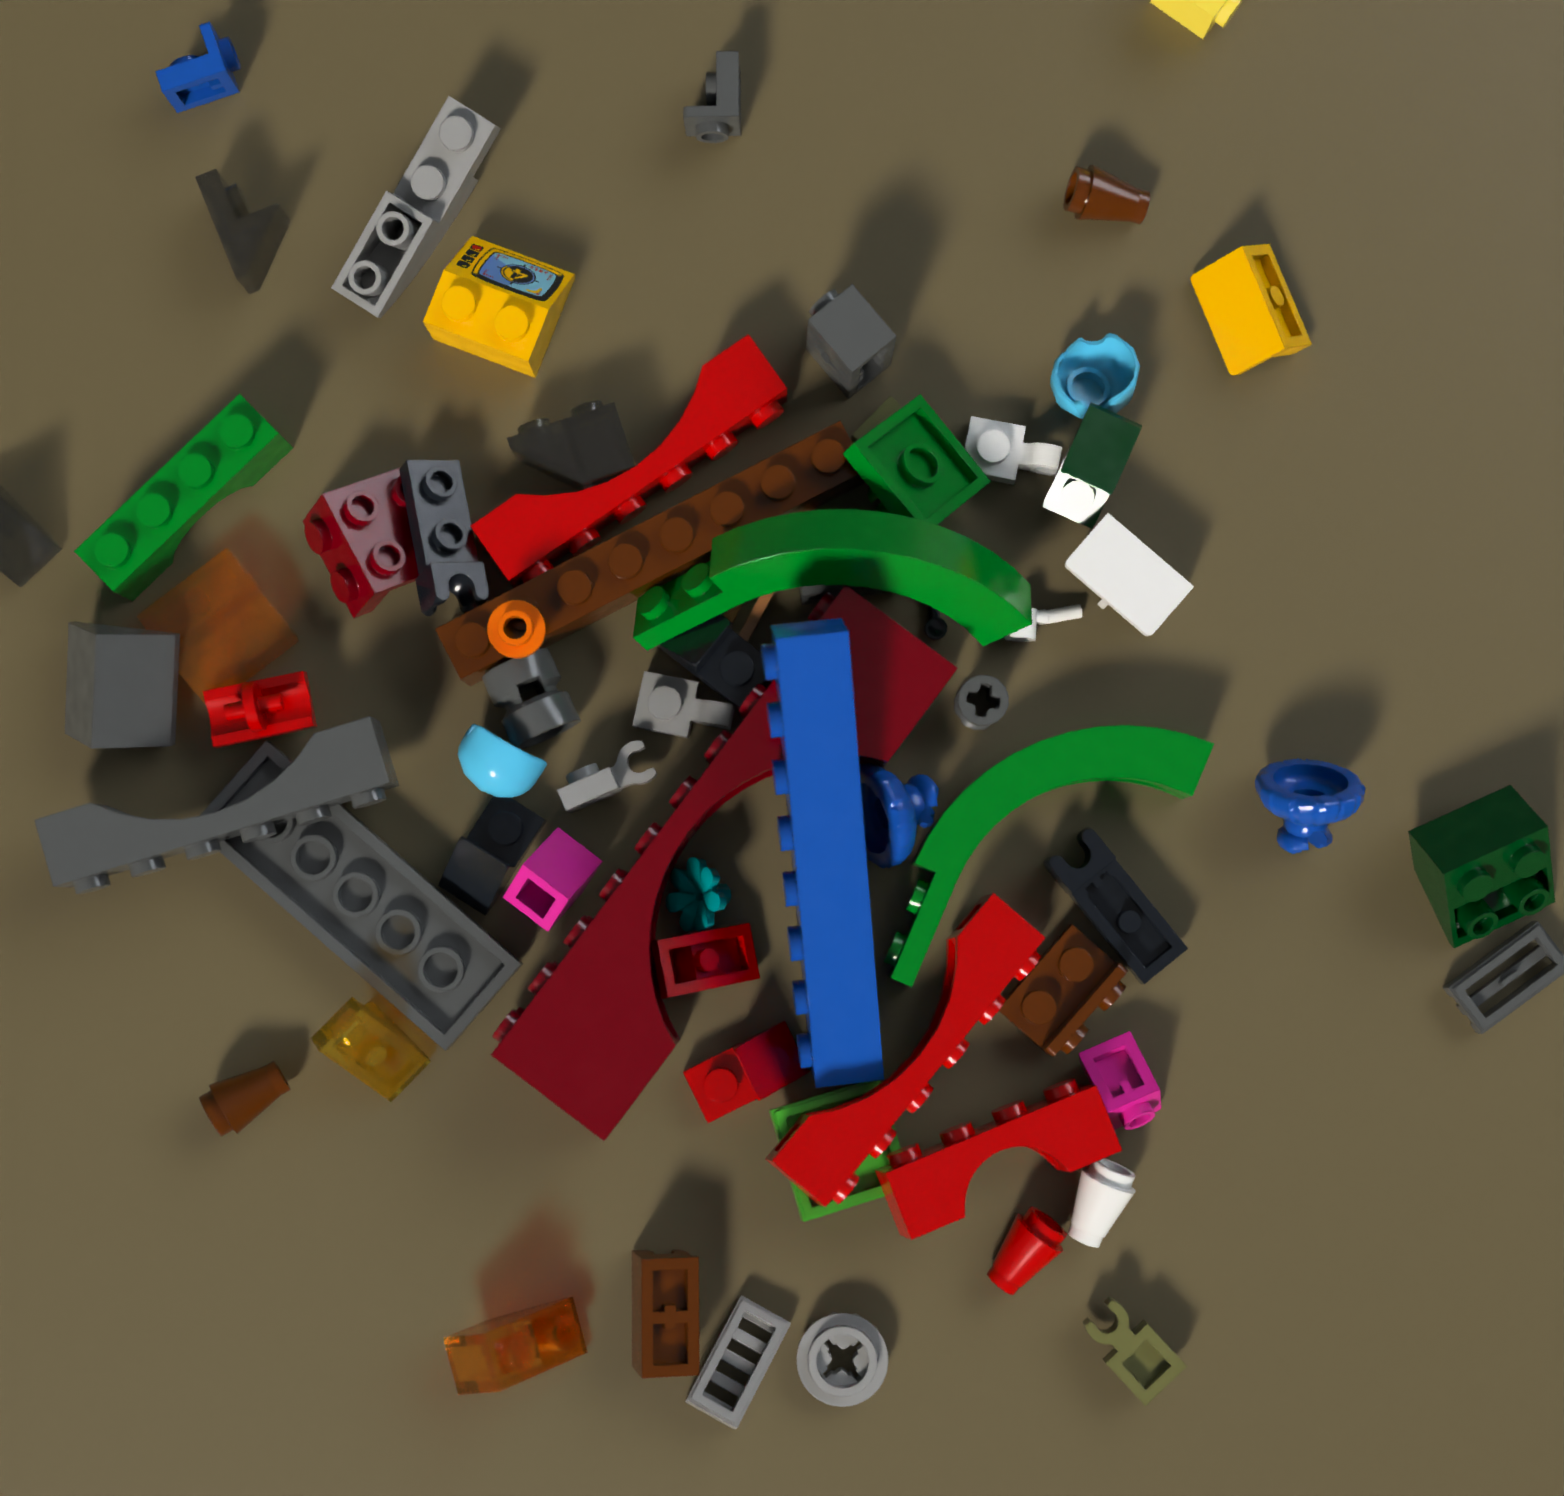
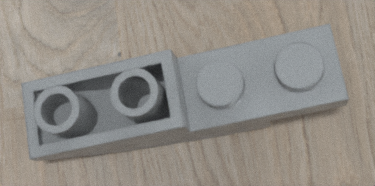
(419, 211)

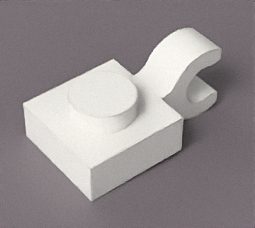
(1001, 450)

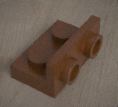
(1064, 992)

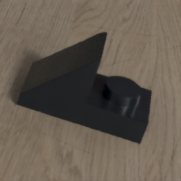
(719, 659)
(491, 853)

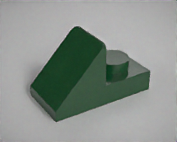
(1092, 465)

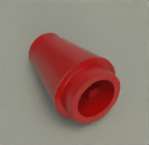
(1026, 1250)

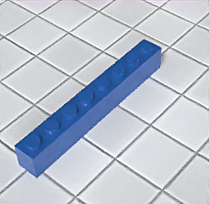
(827, 850)

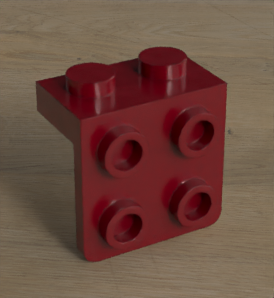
(364, 540)

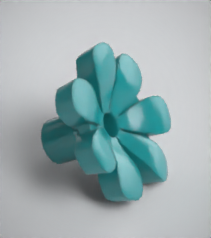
(698, 895)

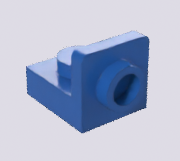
(203, 78)

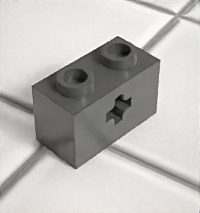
(849, 339)

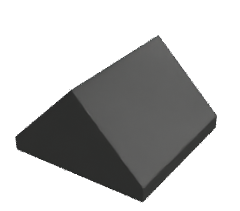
(121, 686)

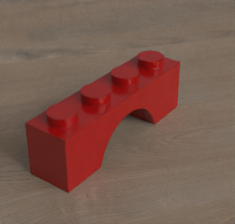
(931, 1185)

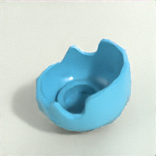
(1095, 373)
(497, 765)

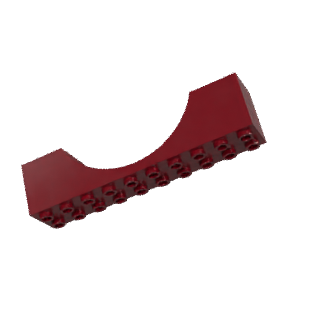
(599, 1014)

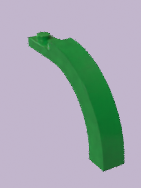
(842, 549)
(1101, 753)

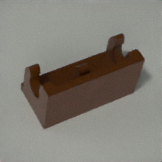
(665, 1314)

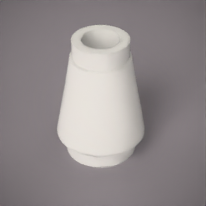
(1100, 1199)

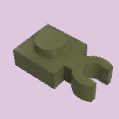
(1138, 1354)

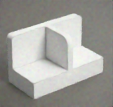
(1128, 575)

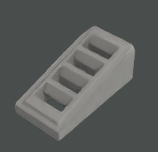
(711, 1405)

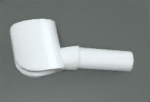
(1045, 617)

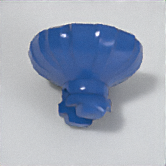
(1308, 799)
(894, 812)

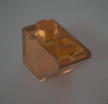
(515, 1347)

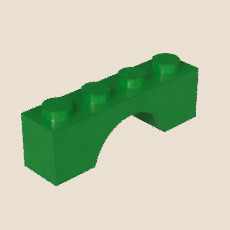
(146, 530)

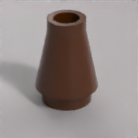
(1102, 196)
(241, 1098)

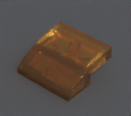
(222, 623)

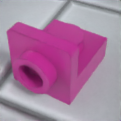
(1122, 1081)

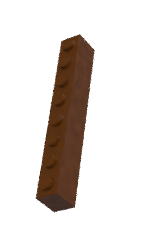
(657, 548)

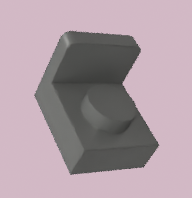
(723, 99)

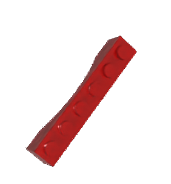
(730, 396)
(980, 962)

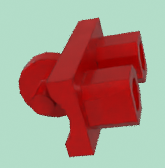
(260, 709)

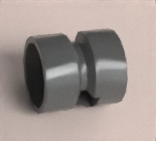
(538, 717)

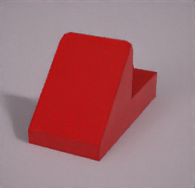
(705, 960)
(745, 1072)

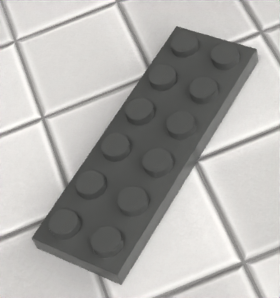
(371, 909)

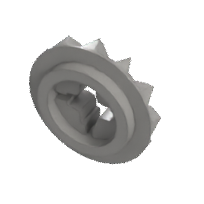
(840, 1386)

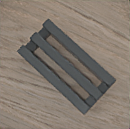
(1469, 1005)

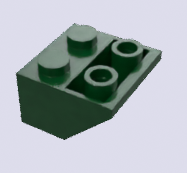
(1484, 865)

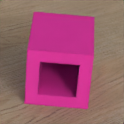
(552, 879)

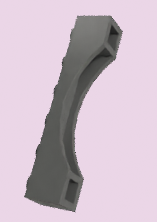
(332, 769)

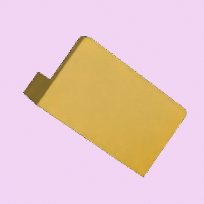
(1249, 308)

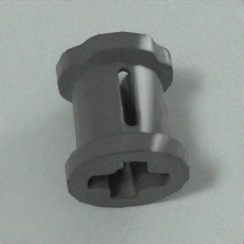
(995, 694)

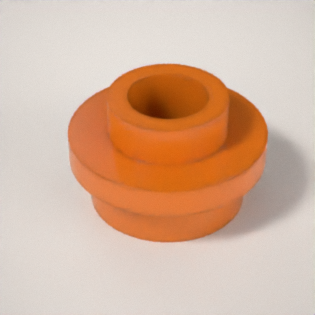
(529, 642)

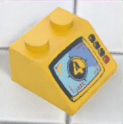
(498, 305)

